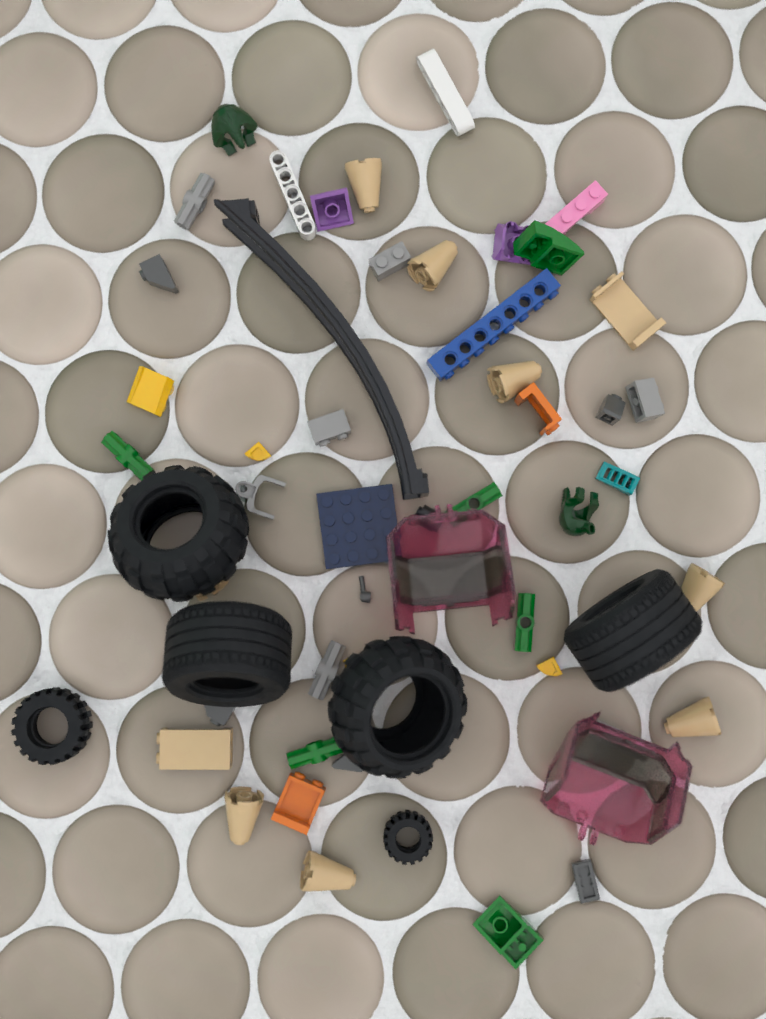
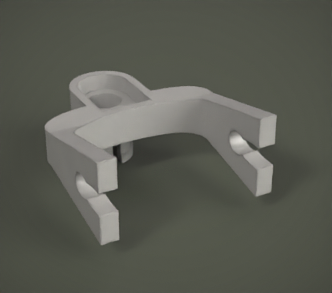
(251, 492)

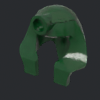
(228, 120)
(577, 521)

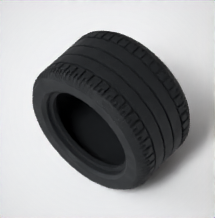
(633, 631)
(227, 654)

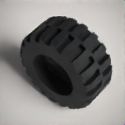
(29, 737)

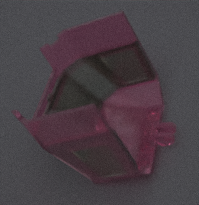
(450, 564)
(617, 784)

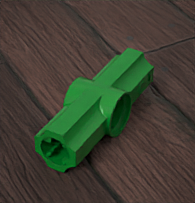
(126, 455)
(484, 497)
(523, 636)
(313, 753)

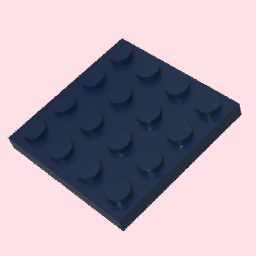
(356, 525)

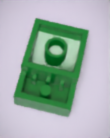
(547, 248)
(508, 932)

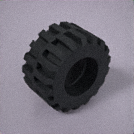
(402, 853)

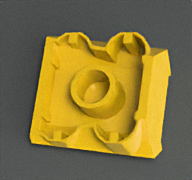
(150, 391)

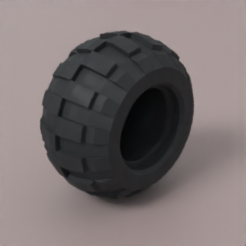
(194, 565)
(423, 733)

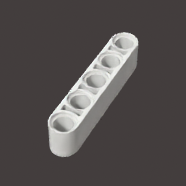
(445, 92)
(289, 187)

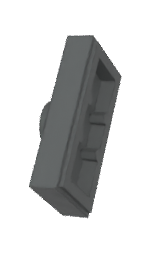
(585, 881)

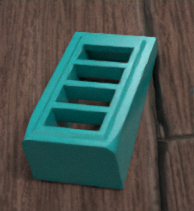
(620, 472)

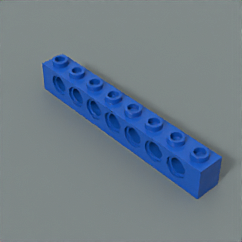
(543, 281)

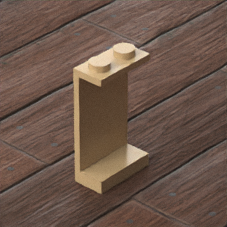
(625, 311)
(195, 749)

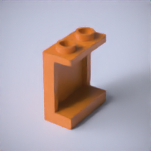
(541, 406)
(298, 802)

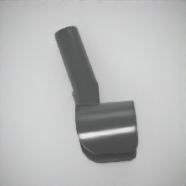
(364, 596)

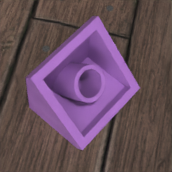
(332, 209)

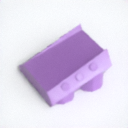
(503, 243)

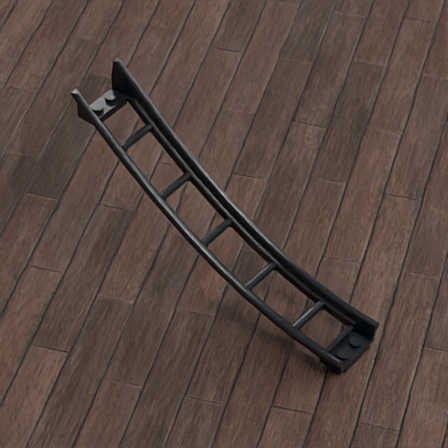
(245, 225)

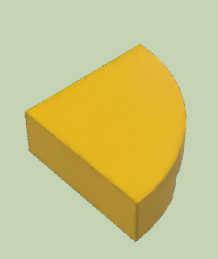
(258, 453)
(549, 667)

